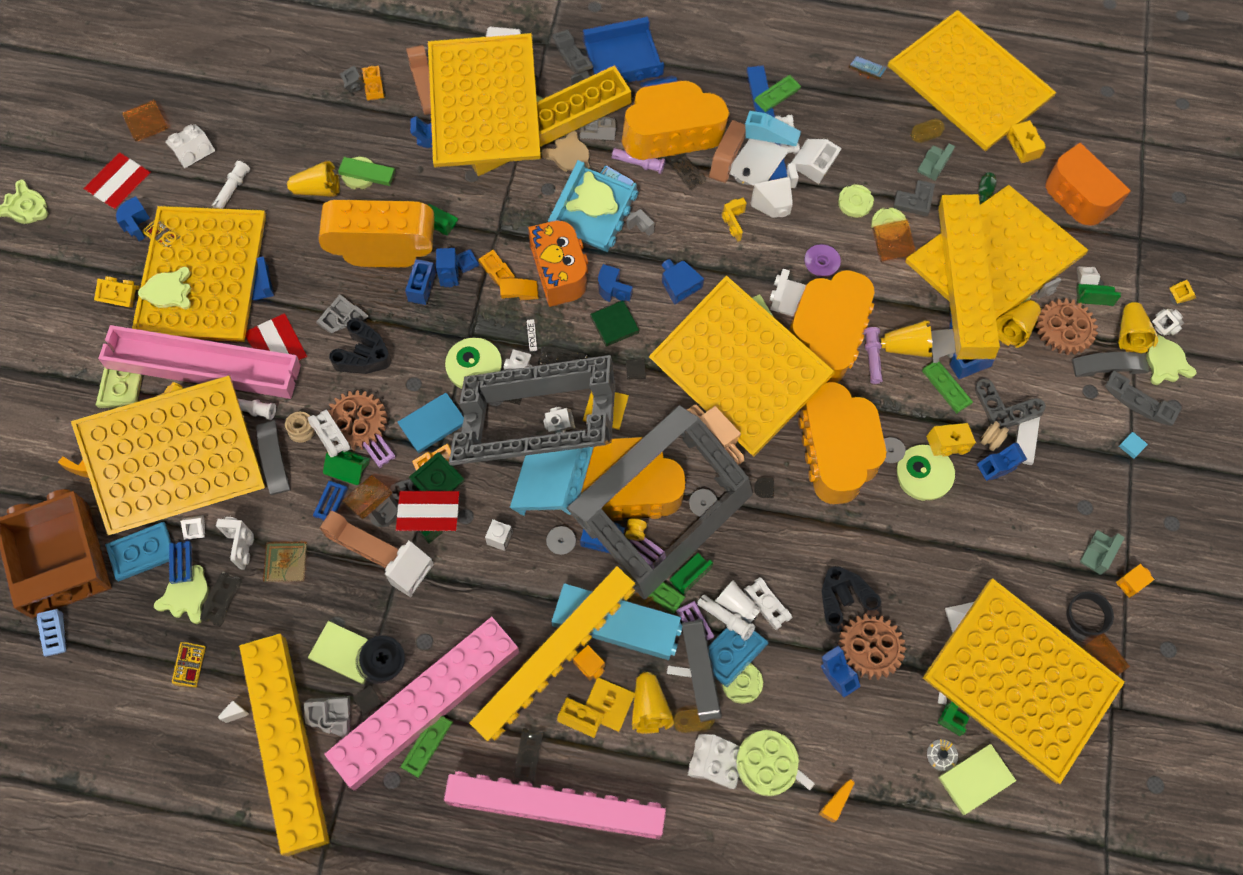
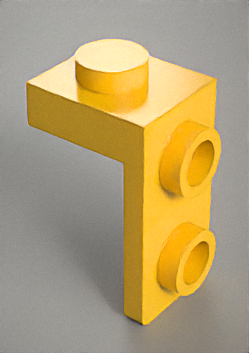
(729, 212)

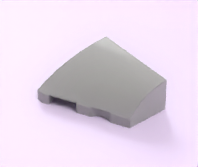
(602, 128)
(339, 314)
(942, 344)
(329, 714)

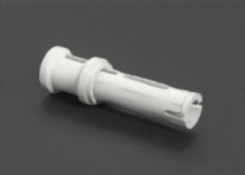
(234, 180)
(258, 408)
(733, 622)

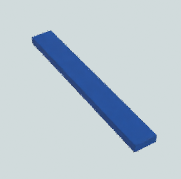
(758, 85)

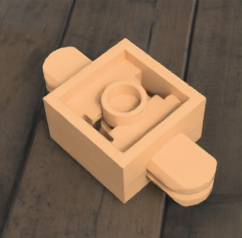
(721, 429)

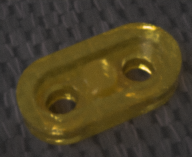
(926, 130)
(694, 723)

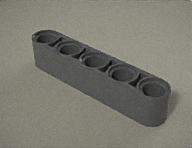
(701, 670)

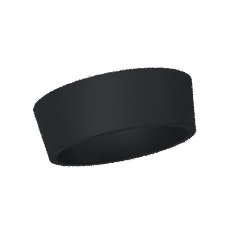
(1104, 605)

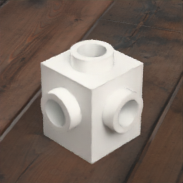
(1162, 325)
(517, 360)
(565, 420)

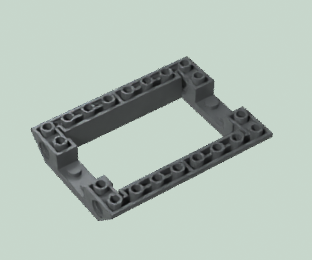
(529, 382)
(597, 524)

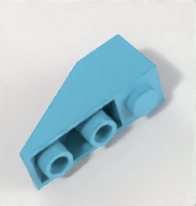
(767, 128)

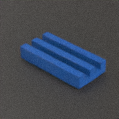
(330, 484)
(172, 562)

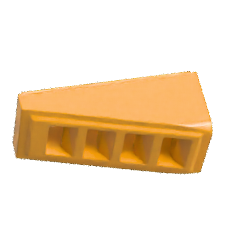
(833, 808)

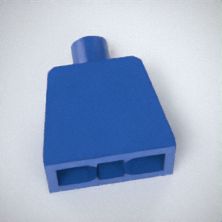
(680, 280)

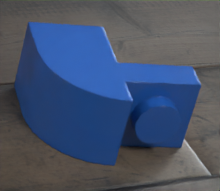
(422, 132)
(130, 215)
(610, 287)
(1002, 463)
(839, 673)

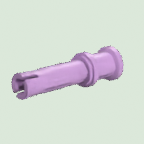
(652, 164)
(873, 346)

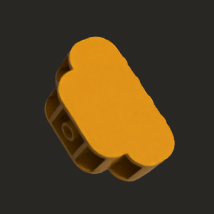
(673, 121)
(377, 231)
(833, 318)
(841, 442)
(652, 493)

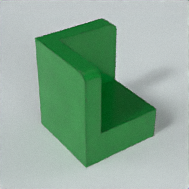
(953, 719)

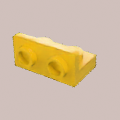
(115, 292)

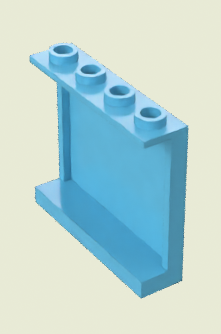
(601, 230)
(551, 480)

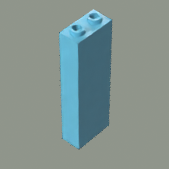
(629, 627)

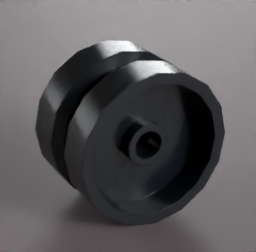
(391, 654)

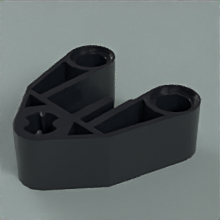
(366, 355)
(861, 589)

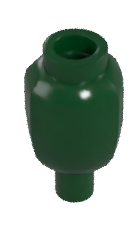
(987, 186)

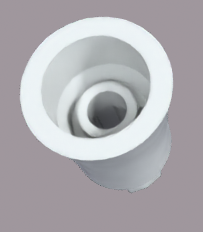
(738, 602)

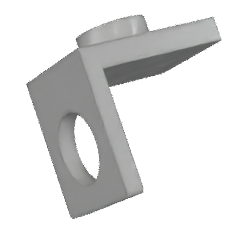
(1048, 289)

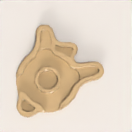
(568, 152)

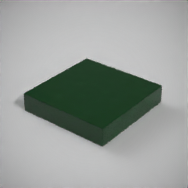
(614, 323)
(436, 475)

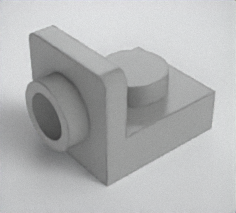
(643, 222)

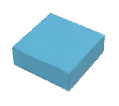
(1133, 445)

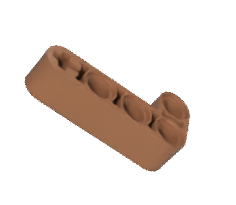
(420, 72)
(727, 151)
(341, 532)

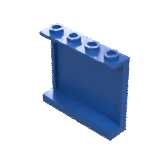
(627, 47)

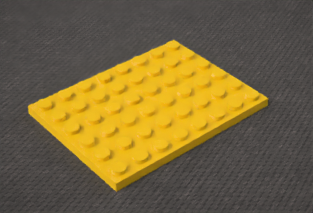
(971, 79)
(483, 100)
(1021, 248)
(222, 261)
(742, 363)
(168, 454)
(1024, 681)

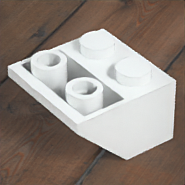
(816, 158)
(408, 568)

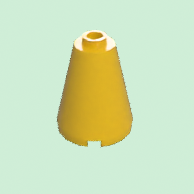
(315, 181)
(1018, 324)
(1136, 330)
(910, 340)
(650, 706)

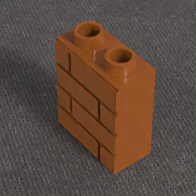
(51, 553)

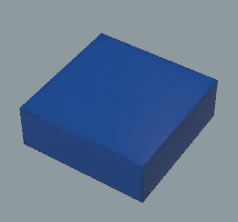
(466, 261)

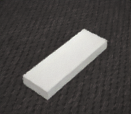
(1027, 437)

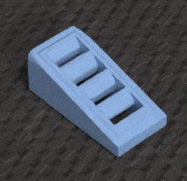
(43, 626)

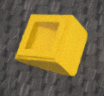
(1182, 292)

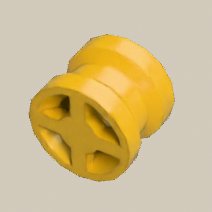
(636, 529)

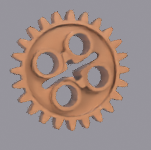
(1066, 326)
(371, 423)
(881, 633)

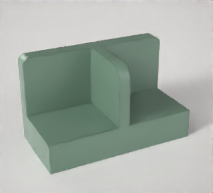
(935, 161)
(1101, 551)

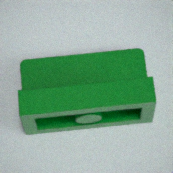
(443, 221)
(1097, 294)
(345, 466)
(691, 573)

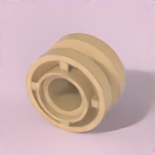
(299, 434)
(994, 436)

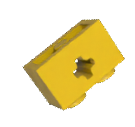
(1026, 141)
(951, 439)

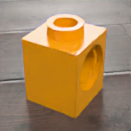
(1135, 580)
(589, 663)

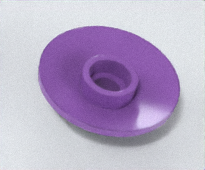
(823, 254)

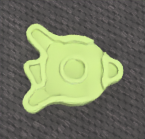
(594, 198)
(24, 205)
(167, 289)
(1167, 362)
(186, 596)

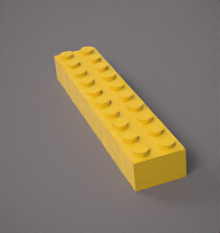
(576, 108)
(968, 277)
(552, 654)
(284, 745)

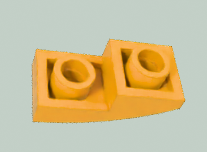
(373, 82)

